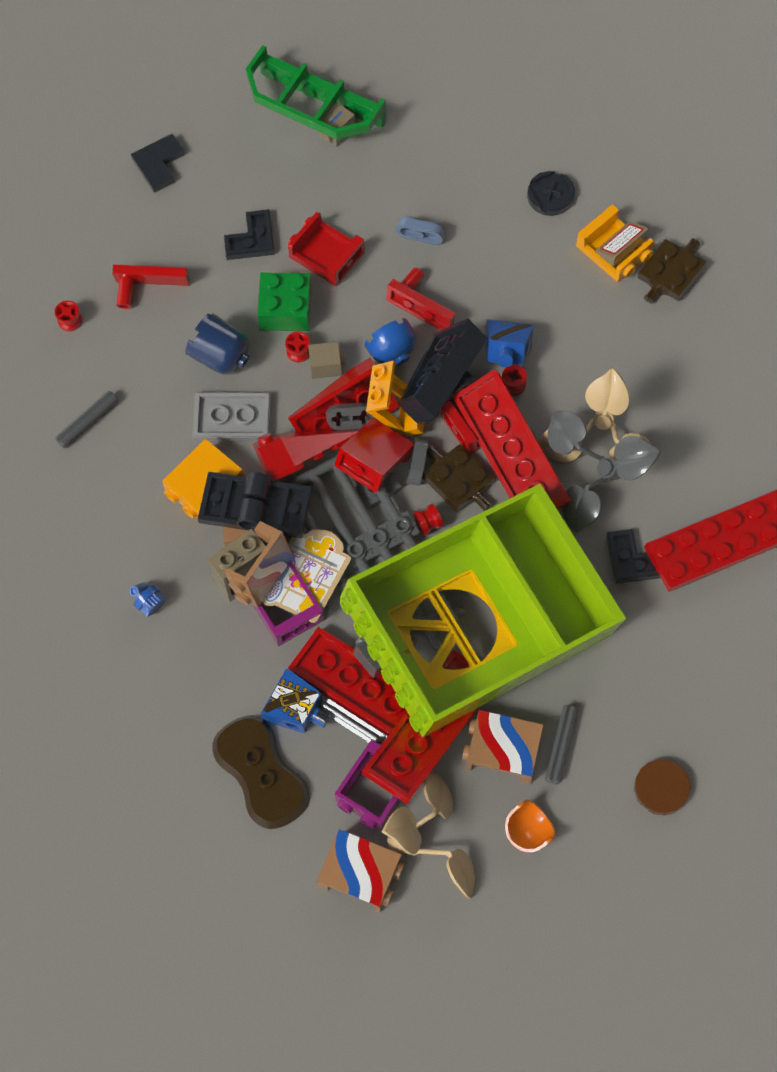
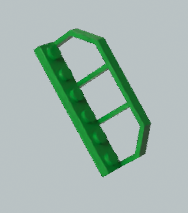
(315, 87)

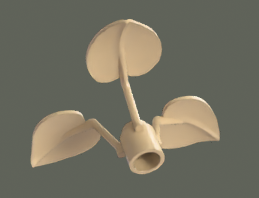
(608, 398)
(405, 837)

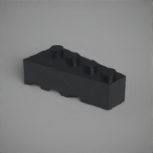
(441, 369)

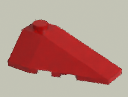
(347, 389)
(286, 452)

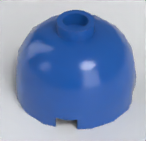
(392, 342)

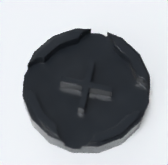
(550, 193)

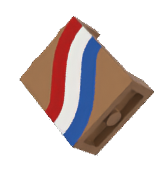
(265, 570)
(503, 744)
(361, 869)

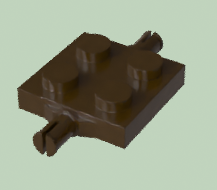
(672, 270)
(458, 478)

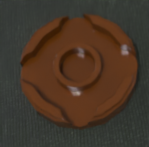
(662, 787)

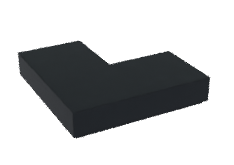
(152, 161)
(255, 242)
(625, 561)

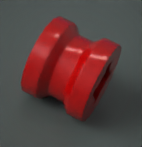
(71, 310)
(293, 343)
(518, 384)
(428, 519)

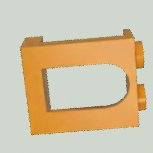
(381, 385)

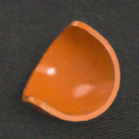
(529, 827)

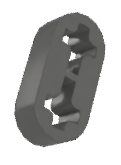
(349, 410)
(417, 462)

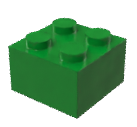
(284, 301)

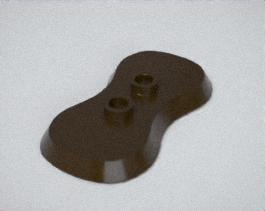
(270, 788)

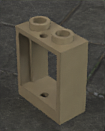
(245, 546)

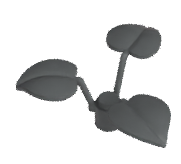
(632, 460)

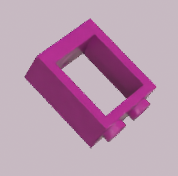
(295, 625)
(348, 805)

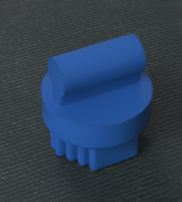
(148, 598)

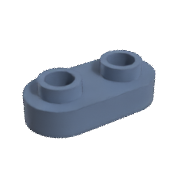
(420, 231)

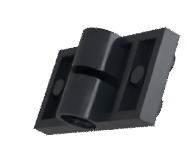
(247, 500)

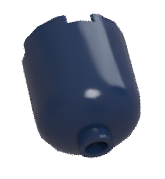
(219, 345)

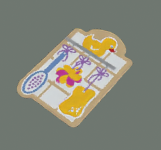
(320, 564)

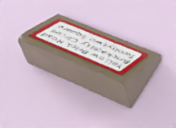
(622, 243)

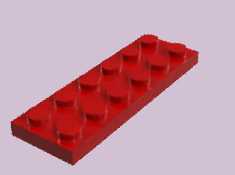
(508, 439)
(715, 542)
(339, 675)
(407, 757)

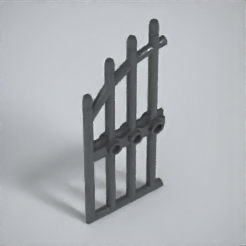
(377, 539)

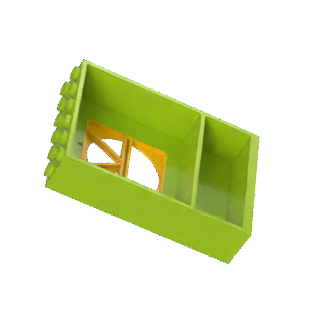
(527, 573)

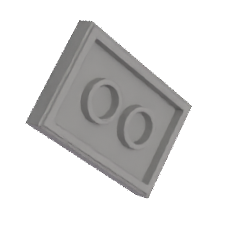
(231, 416)

